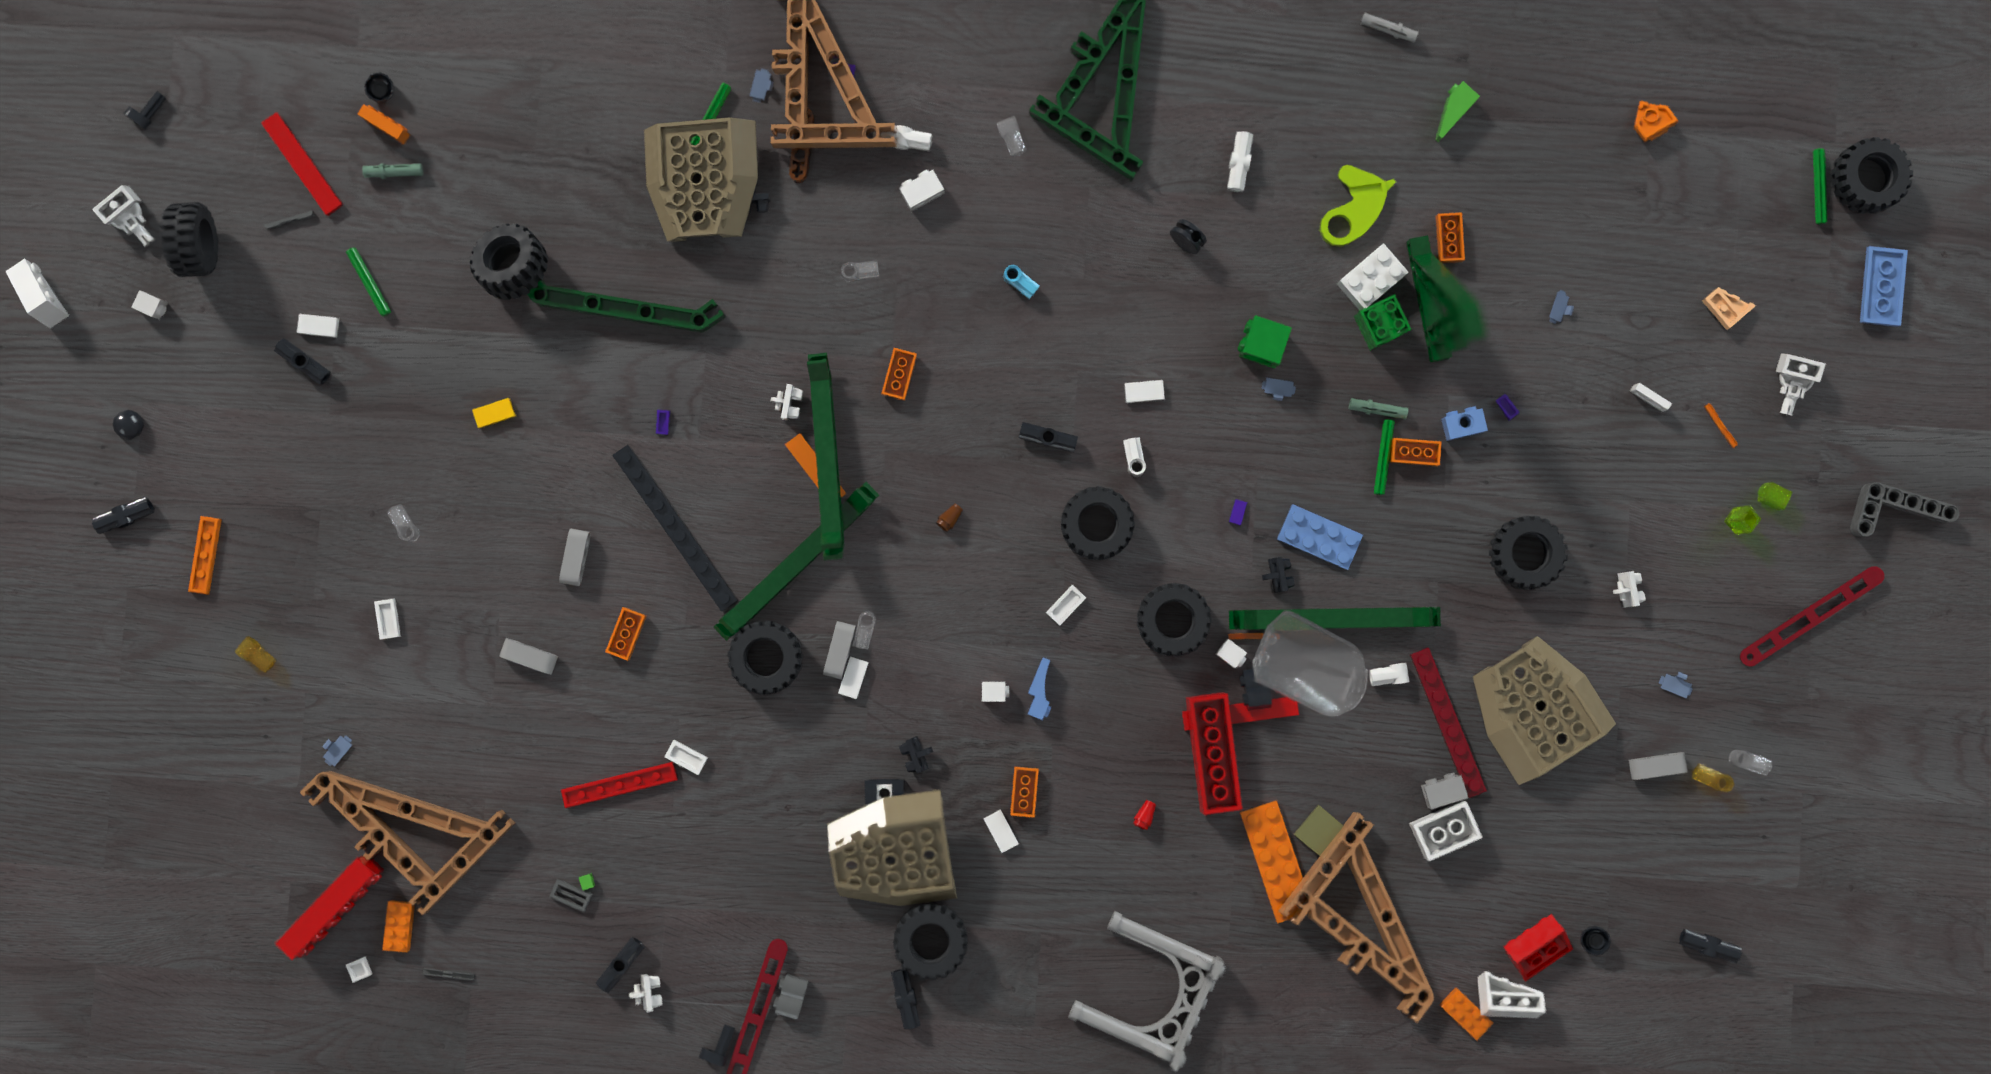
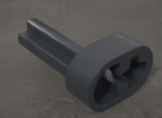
(143, 118)
(718, 1056)

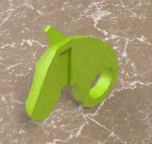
(1368, 200)

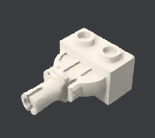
(124, 213)
(1796, 378)

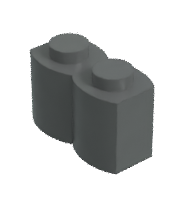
(791, 996)

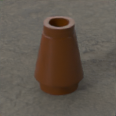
(949, 518)

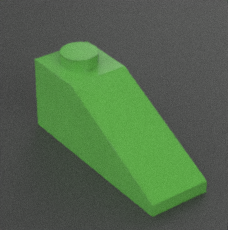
(1456, 105)

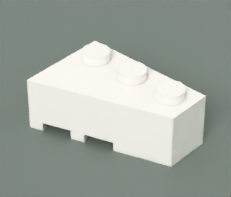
(36, 294)
(1508, 999)

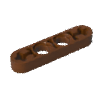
(794, 167)

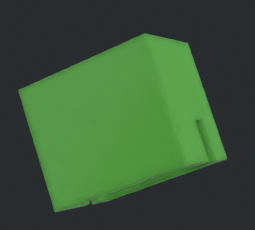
(587, 881)

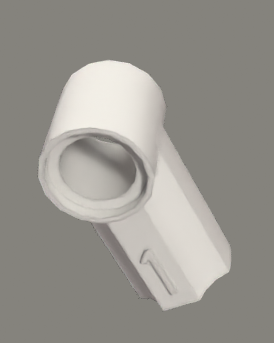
(1134, 455)
(1393, 674)

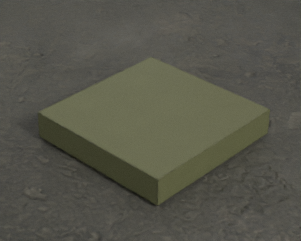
(1318, 830)

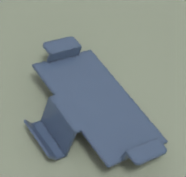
(761, 85)
(1560, 307)
(1278, 388)
(1676, 684)
(336, 750)

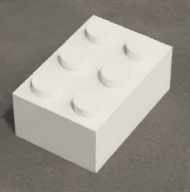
(1372, 277)
(1445, 830)

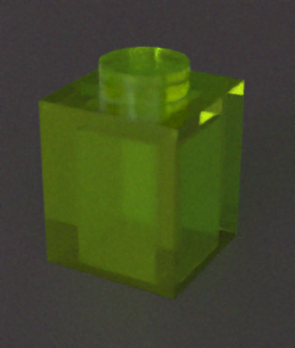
(1774, 495)
(1742, 520)

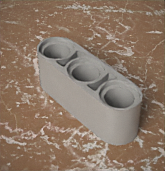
(574, 557)
(839, 650)
(528, 656)
(1658, 766)

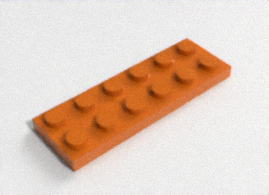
(1273, 855)

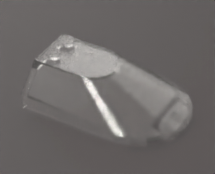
(1310, 665)

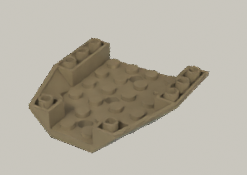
(728, 172)
(1528, 736)
(898, 828)

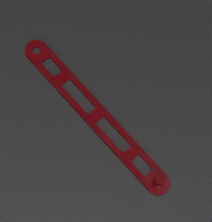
(1871, 576)
(776, 950)

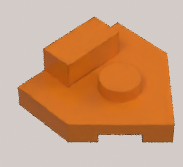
(1653, 120)

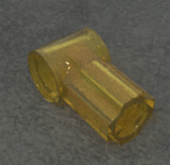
(251, 651)
(1711, 778)

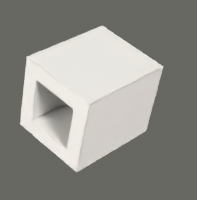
(149, 305)
(1231, 654)
(994, 691)

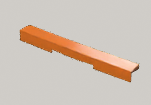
(1720, 425)
(1246, 636)

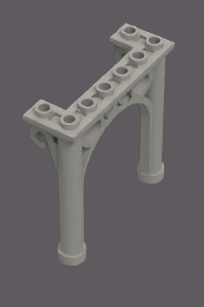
(1136, 1034)

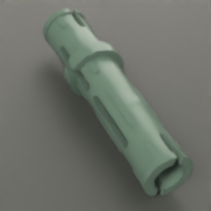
(392, 170)
(1378, 408)

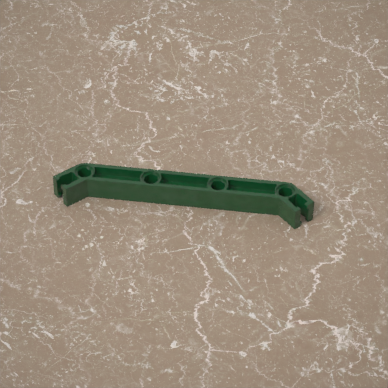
(625, 308)
(826, 456)
(791, 567)
(1342, 617)

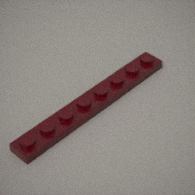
(1448, 722)

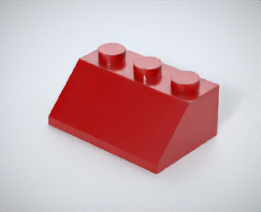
(1538, 947)

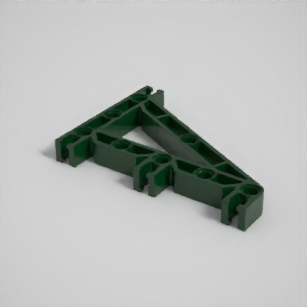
(1131, 16)
(1439, 288)

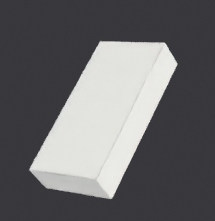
(318, 325)
(1144, 391)
(1650, 397)
(1066, 605)
(387, 619)
(853, 677)
(686, 757)
(1001, 831)

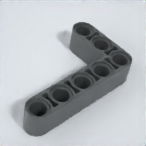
(1900, 503)

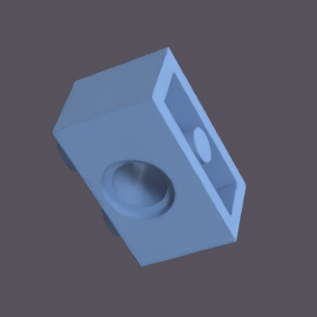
(1475, 420)

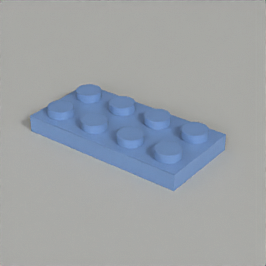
(1883, 286)
(1319, 537)

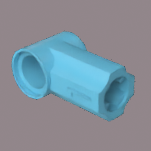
(1022, 282)

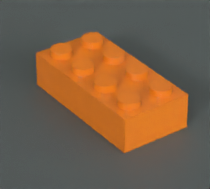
(384, 123)
(1450, 237)
(899, 374)
(1415, 452)
(625, 633)
(1024, 791)
(398, 926)
(1466, 1013)

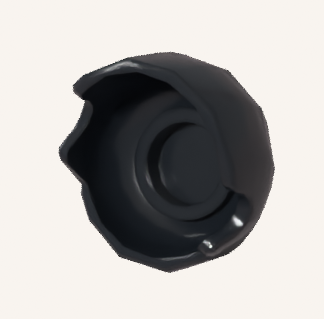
(379, 87)
(128, 424)
(1595, 940)

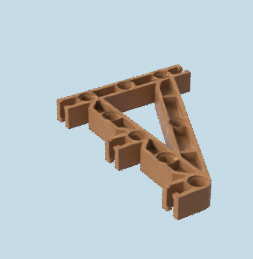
(797, 85)
(347, 790)
(1408, 973)

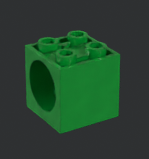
(1382, 322)
(1264, 341)

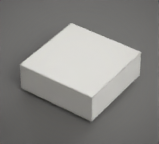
(359, 969)

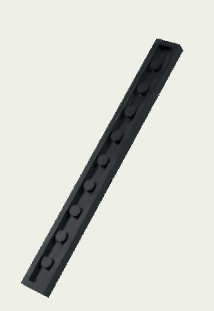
(675, 528)

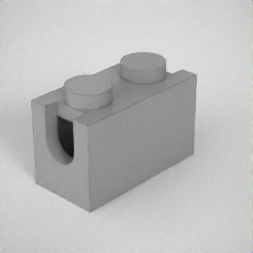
(1444, 791)

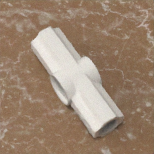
(908, 138)
(1240, 161)

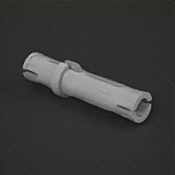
(1389, 27)

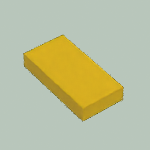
(494, 413)

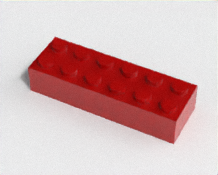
(1213, 753)
(329, 907)

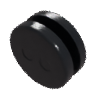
(1188, 236)

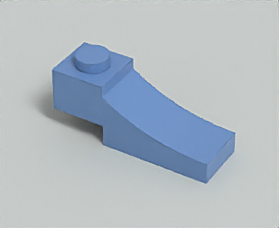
(1039, 706)

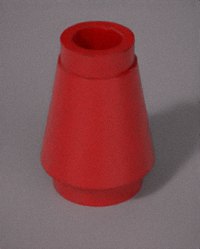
(1144, 816)

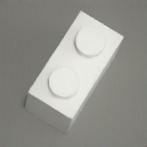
(921, 190)

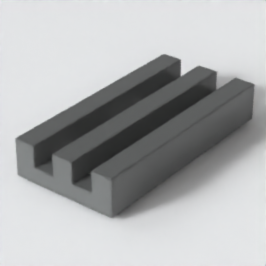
(567, 885)

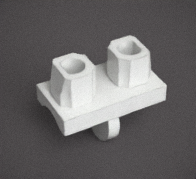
(790, 394)
(1628, 590)
(649, 1001)

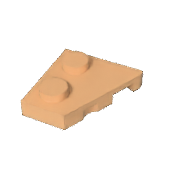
(1727, 307)

